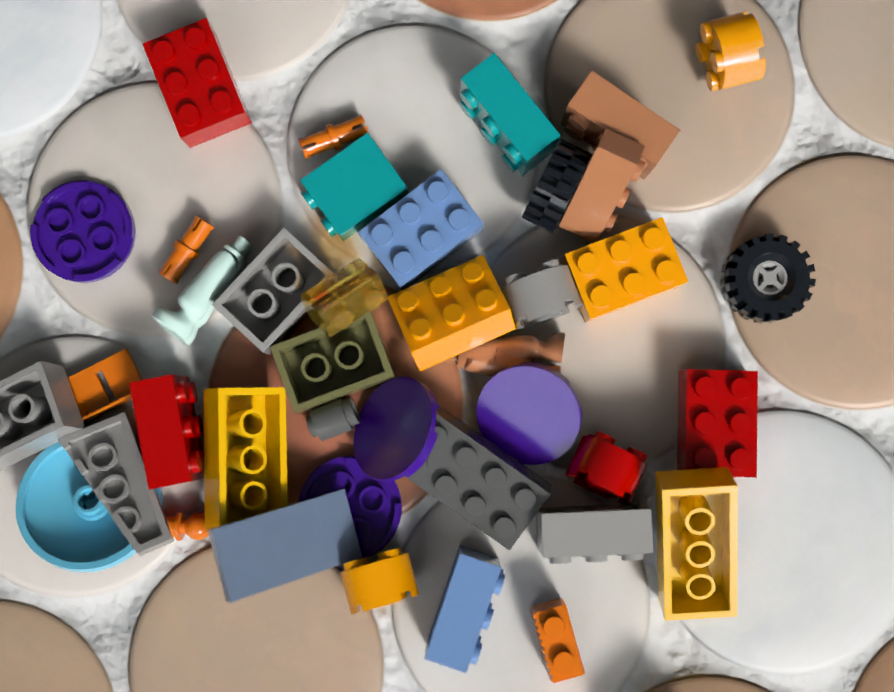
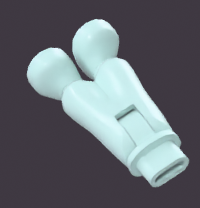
(203, 291)

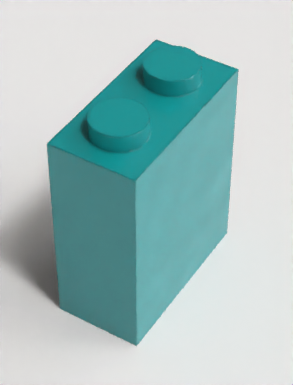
(353, 187)

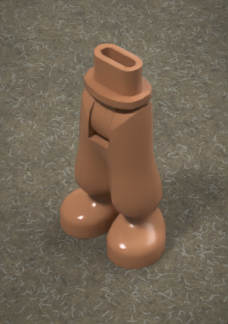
(510, 351)

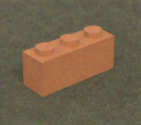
(603, 186)

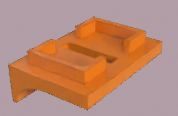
(90, 391)

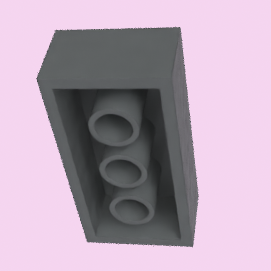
(481, 481)

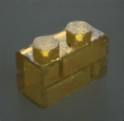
(344, 297)

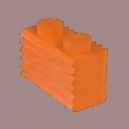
(557, 640)

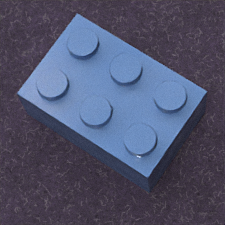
(421, 230)
(464, 609)

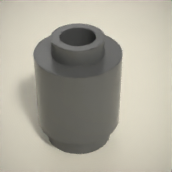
(333, 418)

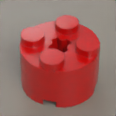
(607, 468)

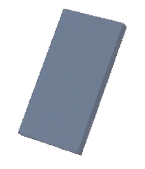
(284, 544)

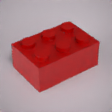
(197, 83)
(718, 420)
(168, 430)

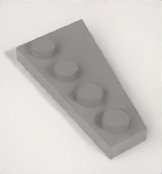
(115, 470)

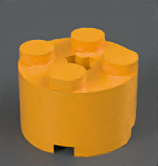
(731, 50)
(378, 582)

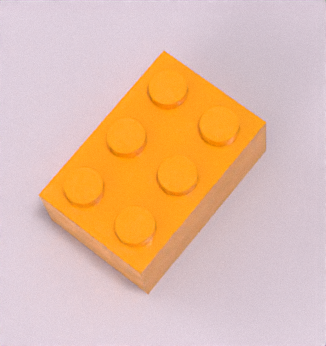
(625, 269)
(452, 312)

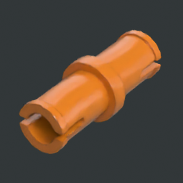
(333, 136)
(186, 249)

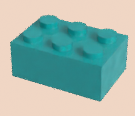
(507, 115)

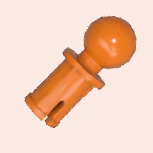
(193, 526)

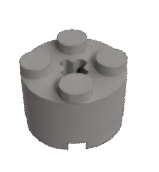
(541, 294)

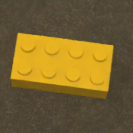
(244, 453)
(696, 543)

